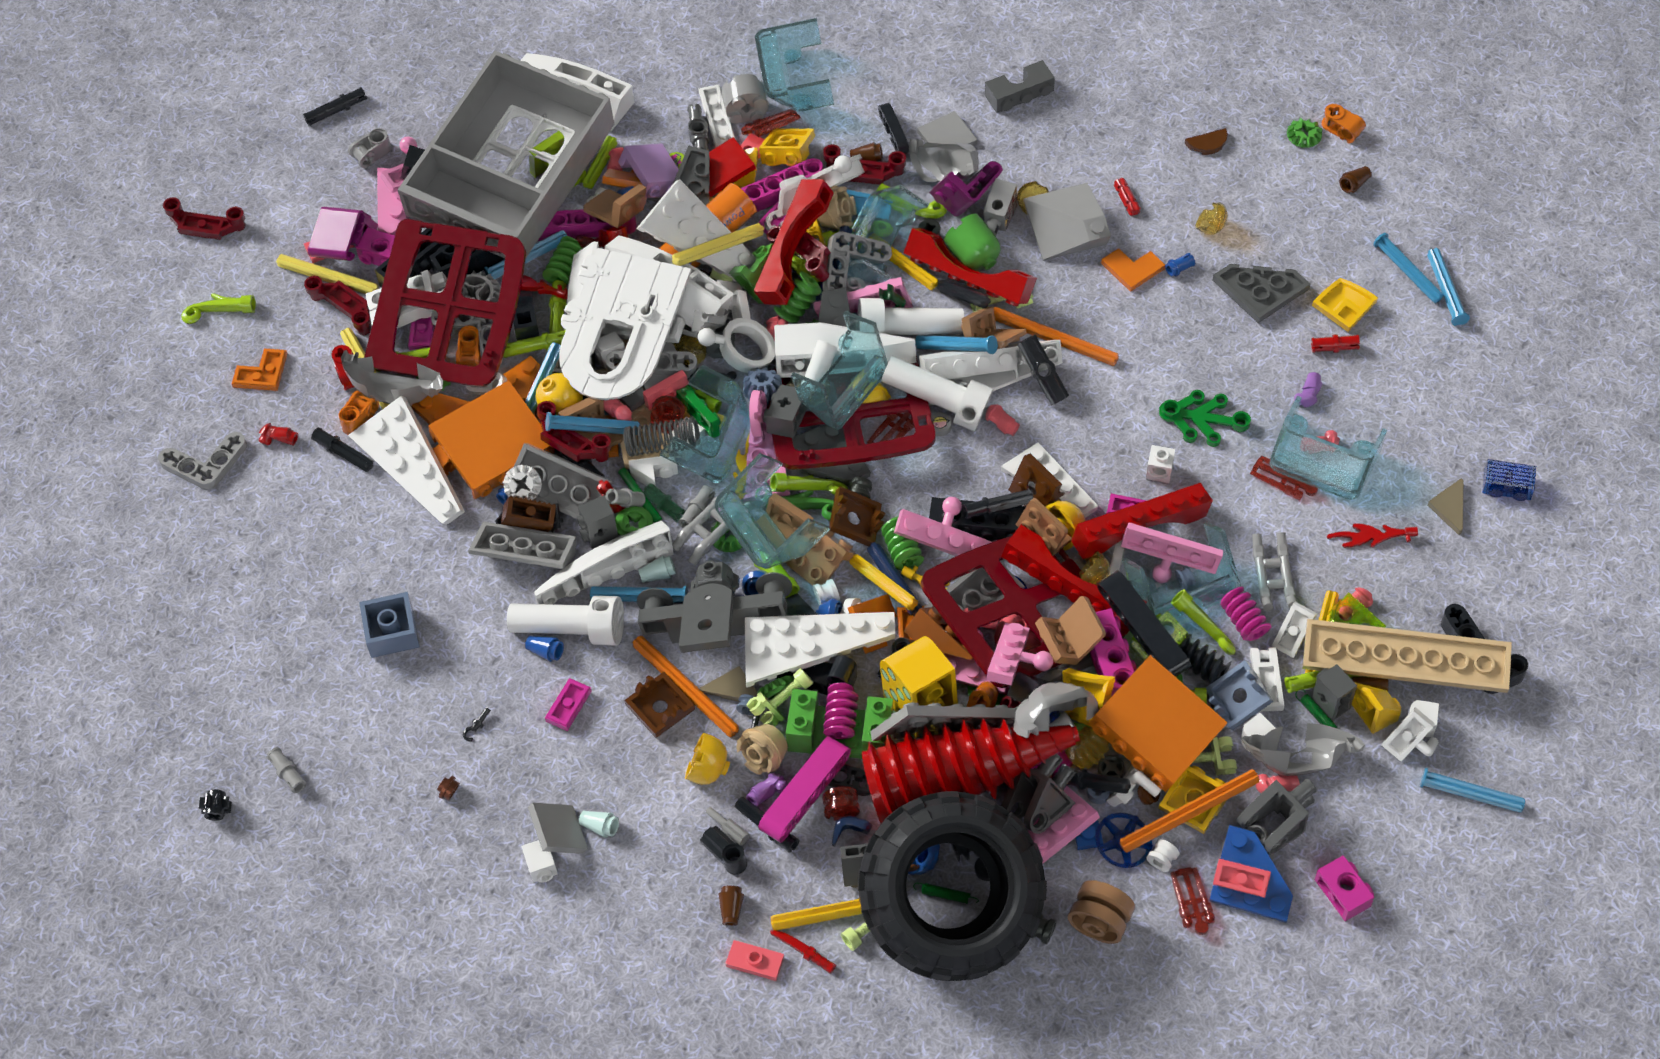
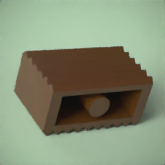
(528, 514)

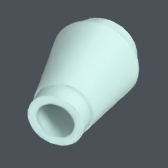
(658, 569)
(600, 822)

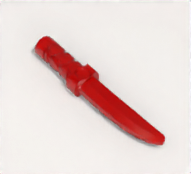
(809, 953)

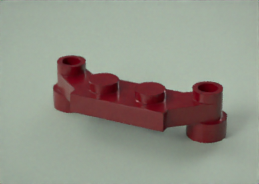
(874, 171)
(202, 224)
(810, 251)
(343, 299)
(571, 442)

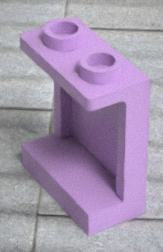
(652, 167)

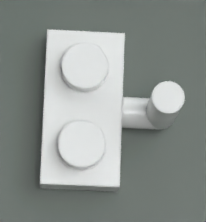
(1410, 735)
(1135, 777)

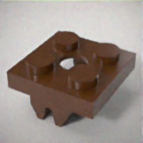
(1045, 483)
(867, 511)
(659, 689)

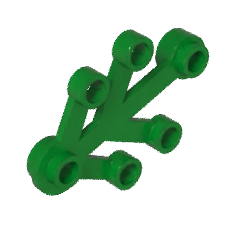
(1201, 416)

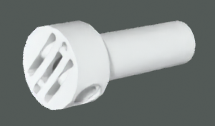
(911, 320)
(966, 402)
(599, 620)

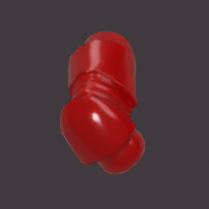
(282, 434)

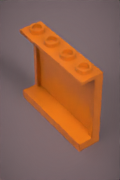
(488, 437)
(1157, 723)

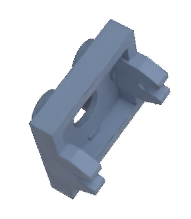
(1223, 690)

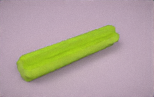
(599, 162)

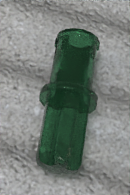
(663, 502)

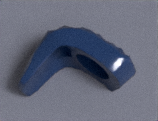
(851, 823)

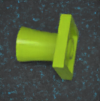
(552, 146)

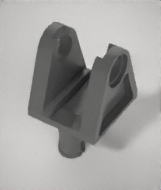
(1041, 794)
(1289, 804)

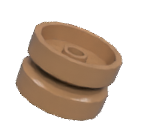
(1101, 911)

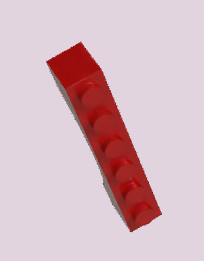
(808, 204)
(931, 249)
(1176, 507)
(1031, 555)

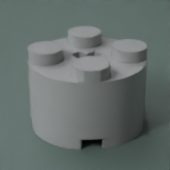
(744, 99)

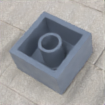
(389, 624)

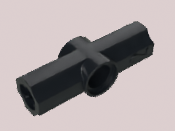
(1035, 356)

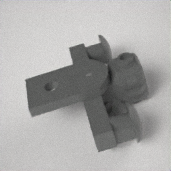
(710, 609)

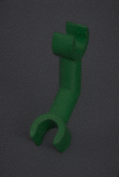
(893, 296)

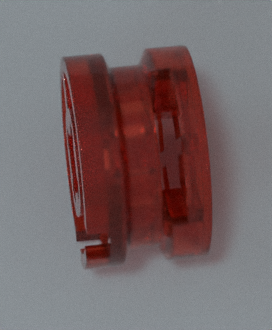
(666, 409)
(840, 803)

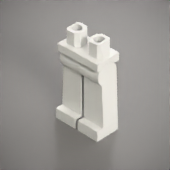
(409, 313)

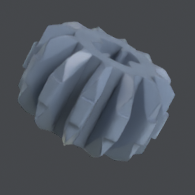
(762, 380)

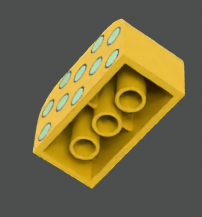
(918, 676)

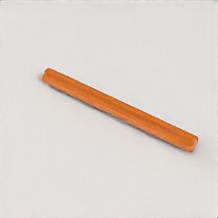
(1048, 333)
(697, 697)
(1189, 810)

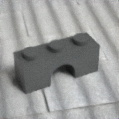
(1004, 94)

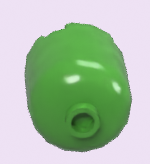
(973, 243)

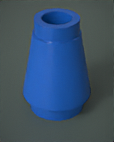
(545, 647)

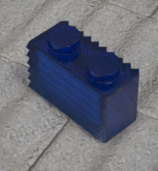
(1509, 479)

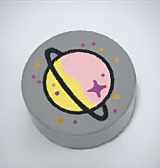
(942, 423)

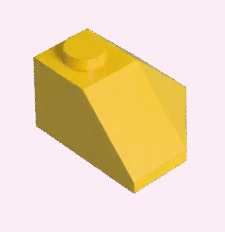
(1375, 707)

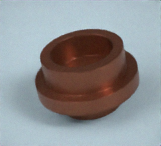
(447, 787)

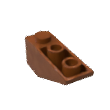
(931, 624)

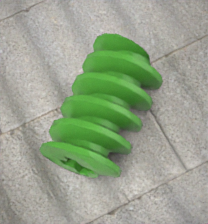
(561, 262)
(800, 298)
(902, 550)

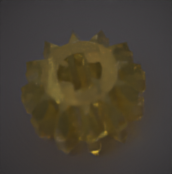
(1087, 750)

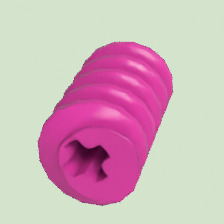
(1244, 614)
(840, 711)

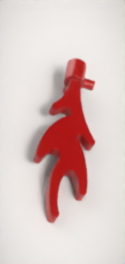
(530, 284)
(1371, 533)

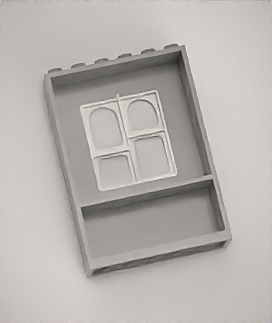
(458, 191)

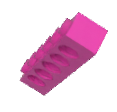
(1115, 648)

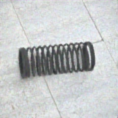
(630, 437)

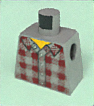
(1000, 205)

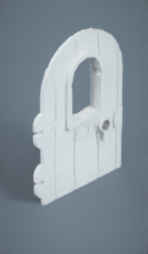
(619, 293)

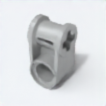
(372, 147)

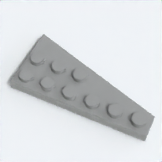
(915, 717)

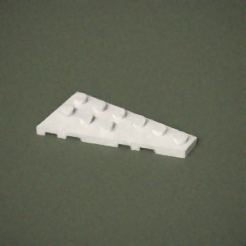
(686, 222)
(403, 450)
(802, 641)

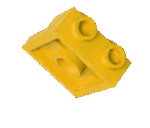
(786, 146)
(1188, 787)

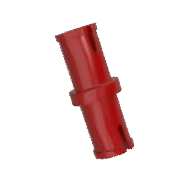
(1335, 343)

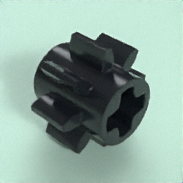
(215, 805)

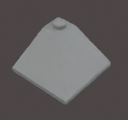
(1067, 221)

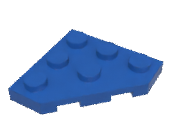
(1246, 848)

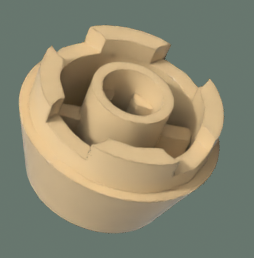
(839, 210)
(762, 748)

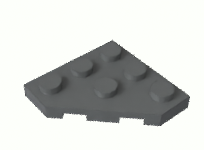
(1260, 288)
(827, 438)

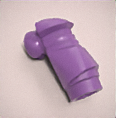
(1310, 390)
(766, 789)

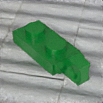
(698, 409)

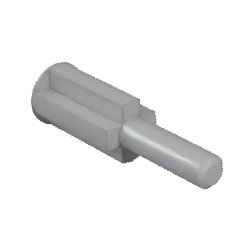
(730, 827)

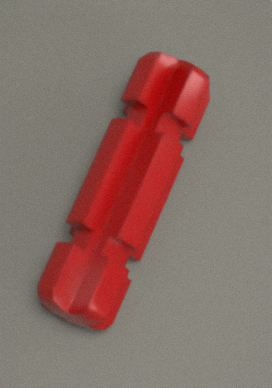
(1127, 196)
(602, 488)

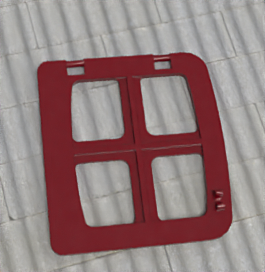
(448, 303)
(856, 449)
(1015, 601)

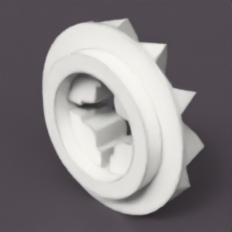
(520, 472)

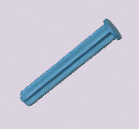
(539, 249)
(1408, 267)
(1447, 287)
(957, 343)
(545, 370)
(588, 424)
(630, 594)
(1472, 791)

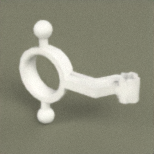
(837, 174)
(740, 324)

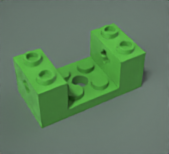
(807, 721)

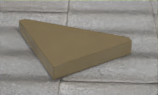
(1449, 506)
(729, 685)

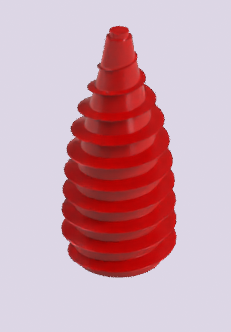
(956, 761)

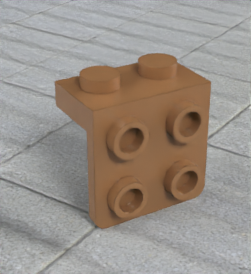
(617, 208)
(983, 324)
(590, 409)
(785, 515)
(1045, 524)
(822, 559)
(1073, 633)

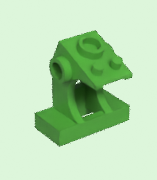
(749, 277)

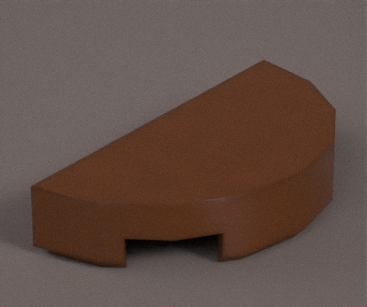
(1208, 143)

